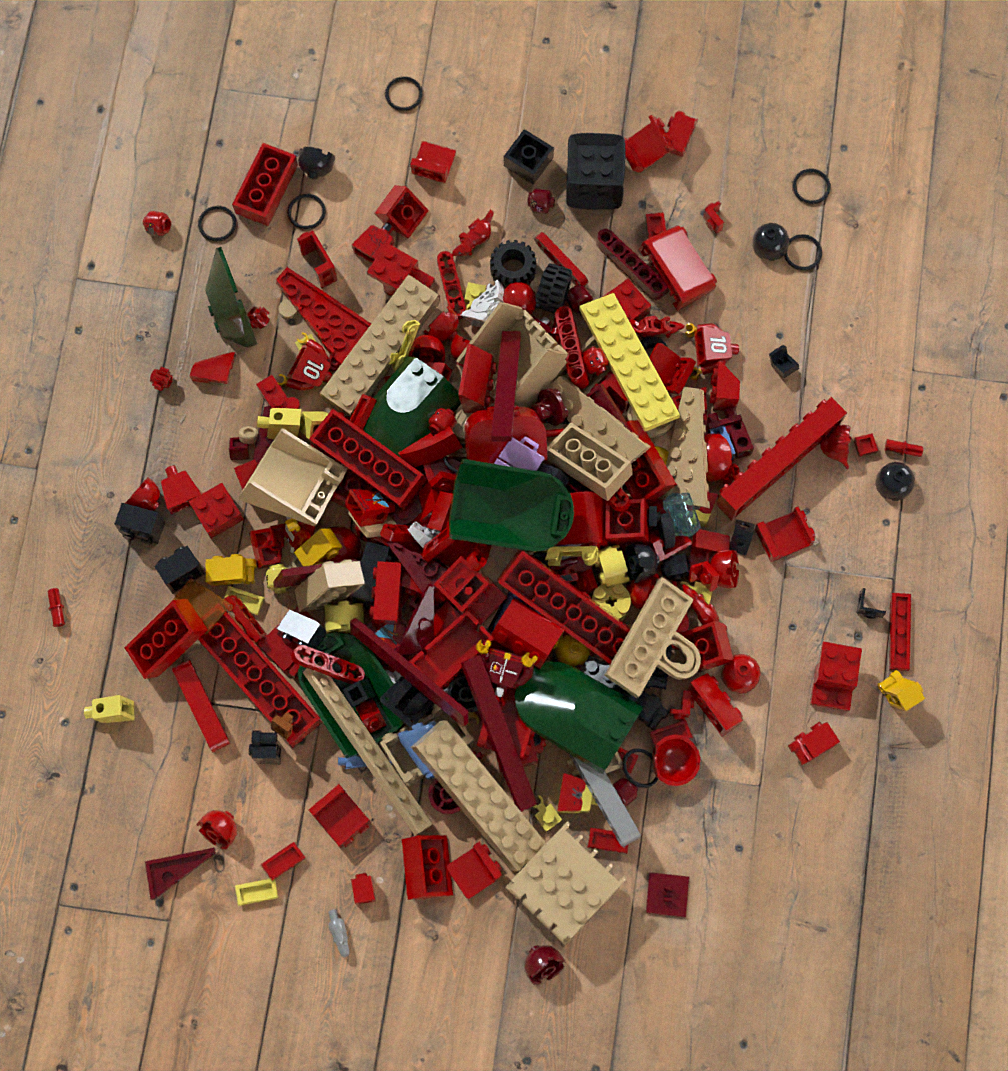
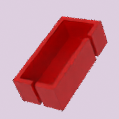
(450, 649)

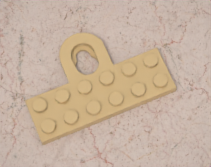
(649, 639)

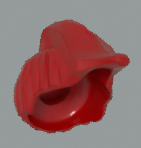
(836, 444)

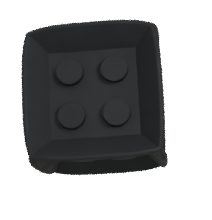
(595, 171)

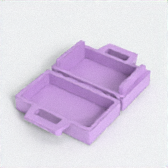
(520, 455)

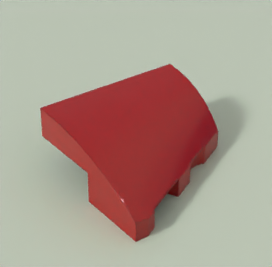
(213, 369)
(268, 545)

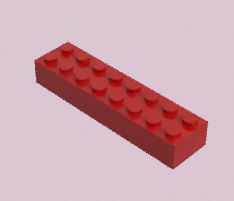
(780, 458)
(564, 605)
(258, 677)

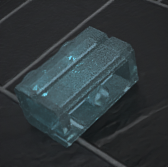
(682, 513)

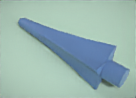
(352, 762)

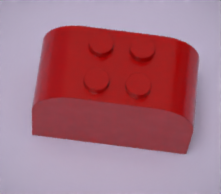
(479, 429)

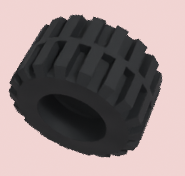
(513, 251)
(553, 288)

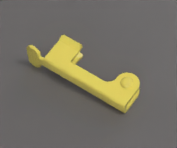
(410, 328)
(588, 553)

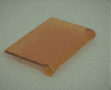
(205, 602)

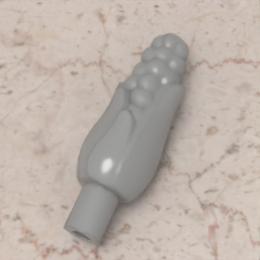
(338, 932)

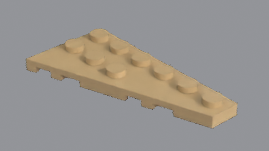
(598, 421)
(688, 450)

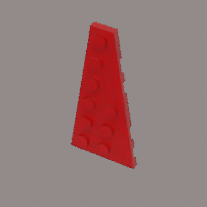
(329, 319)

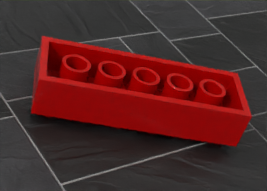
(368, 459)

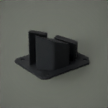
(396, 695)

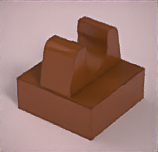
(282, 725)

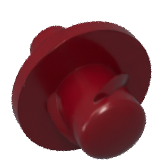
(550, 407)

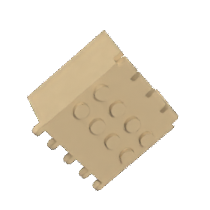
(539, 353)
(564, 885)

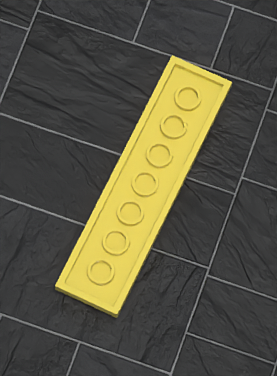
(629, 362)

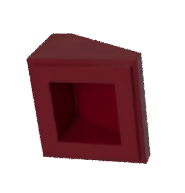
(238, 449)

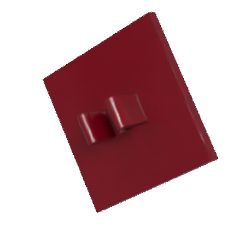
(667, 894)

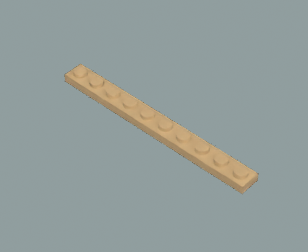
(368, 750)

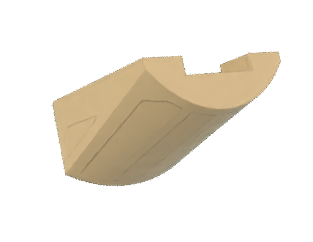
(293, 480)

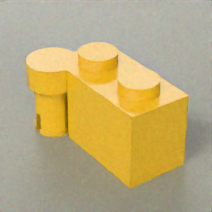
(318, 548)
(230, 570)
(901, 692)

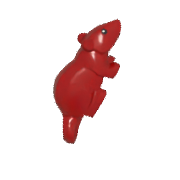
(478, 234)
(652, 326)
(705, 612)

